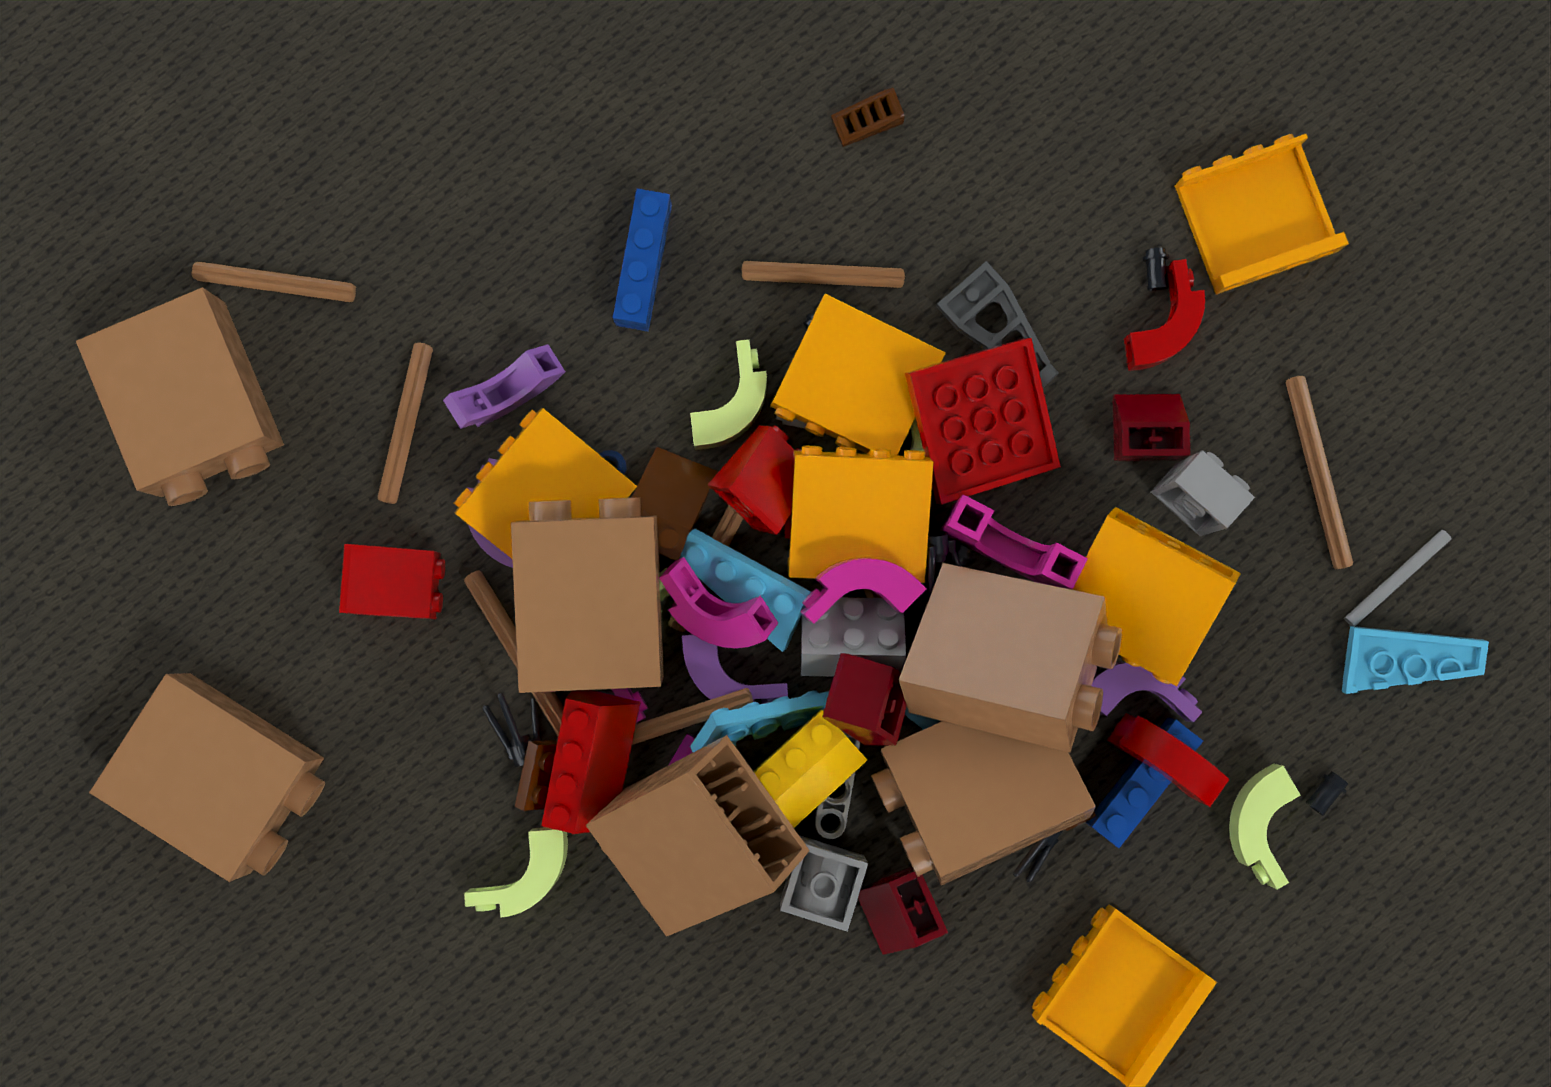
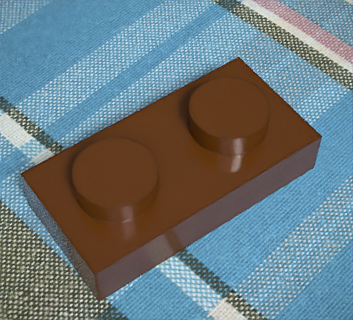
(536, 775)

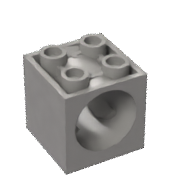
(825, 885)

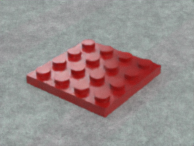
(983, 420)

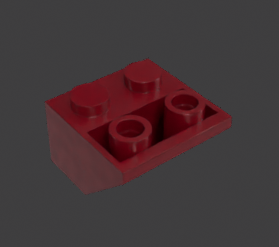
(1150, 427)
(866, 701)
(901, 911)

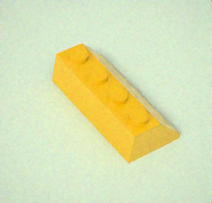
(809, 768)

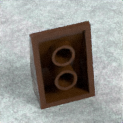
(675, 493)

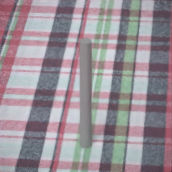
(1397, 578)

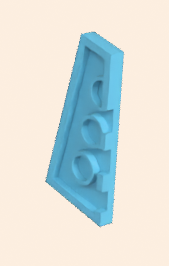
(742, 579)
(1398, 657)
(760, 718)

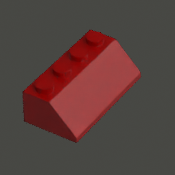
(589, 758)

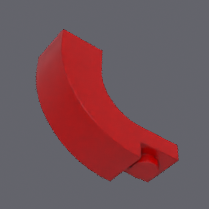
(1158, 345)
(1169, 757)

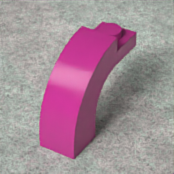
(887, 579)
(711, 618)

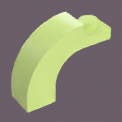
(732, 420)
(1250, 818)
(545, 866)

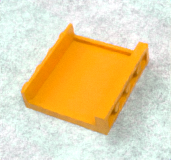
(1257, 214)
(853, 378)
(538, 465)
(859, 509)
(1155, 592)
(1122, 998)

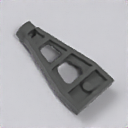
(973, 296)

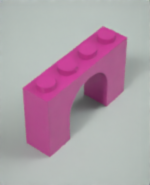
(1046, 564)

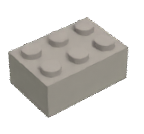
(1203, 493)
(854, 627)

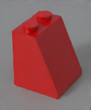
(759, 480)
(391, 582)

